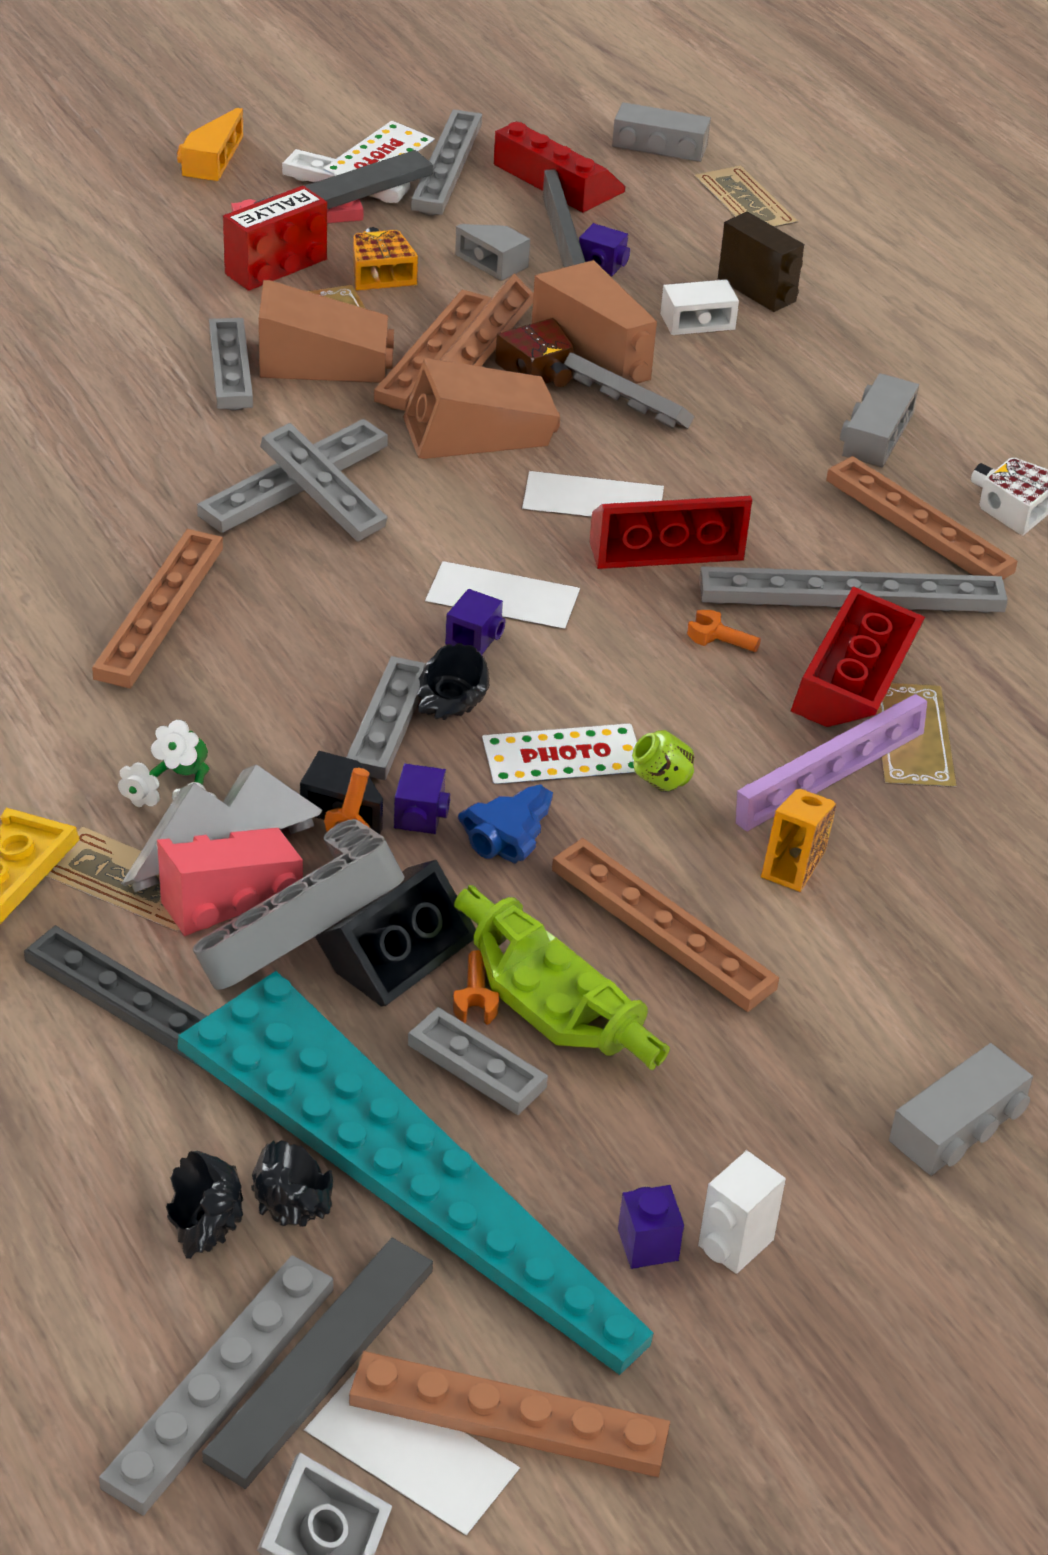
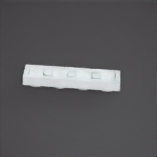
(309, 167)

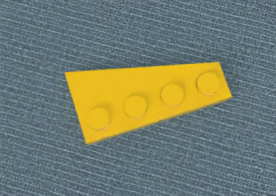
(28, 853)

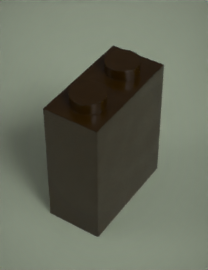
(760, 261)

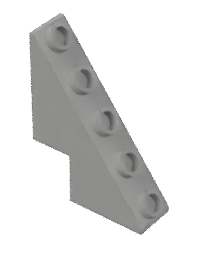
(252, 804)

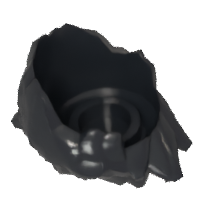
(453, 681)
(291, 1184)
(204, 1201)

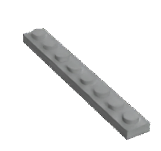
(831, 588)

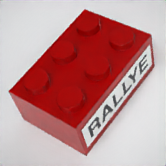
(275, 237)

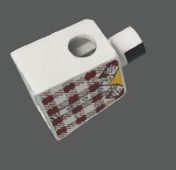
(1014, 493)

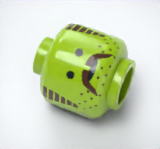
(663, 760)

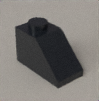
(327, 785)

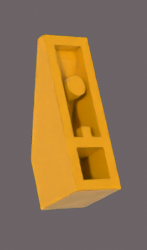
(211, 146)

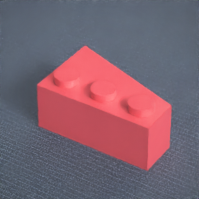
(224, 877)

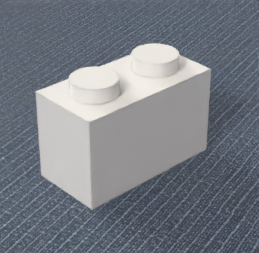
(699, 307)
(741, 1212)

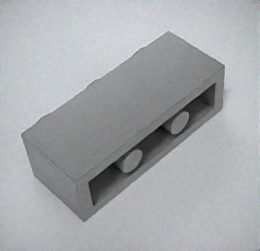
(661, 131)
(879, 419)
(961, 1109)

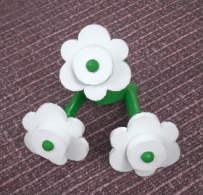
(179, 750)

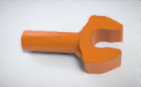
(709, 627)
(352, 801)
(476, 993)

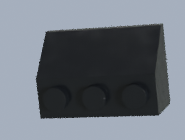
(399, 935)

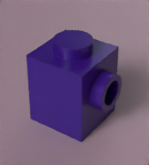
(605, 247)
(475, 621)
(420, 799)
(650, 1226)

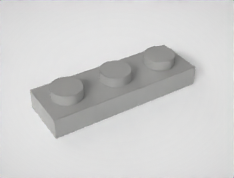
(478, 1060)

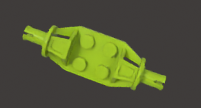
(554, 984)

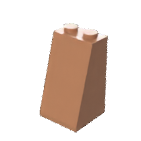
(598, 319)
(320, 337)
(477, 410)

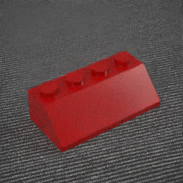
(531, 153)
(670, 532)
(856, 660)

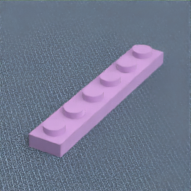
(831, 760)

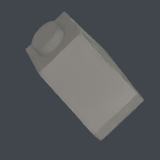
(493, 249)

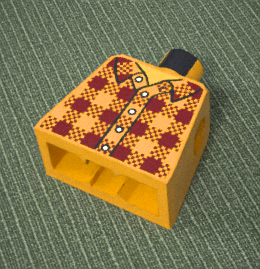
(383, 260)
(803, 823)

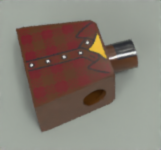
(536, 351)

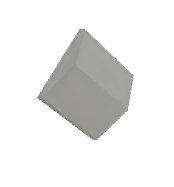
(323, 1515)

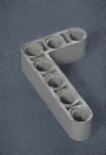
(357, 876)

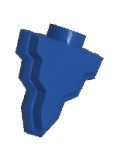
(507, 823)

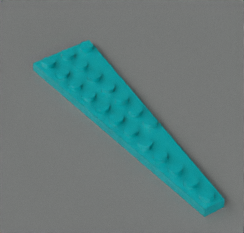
(335, 1100)

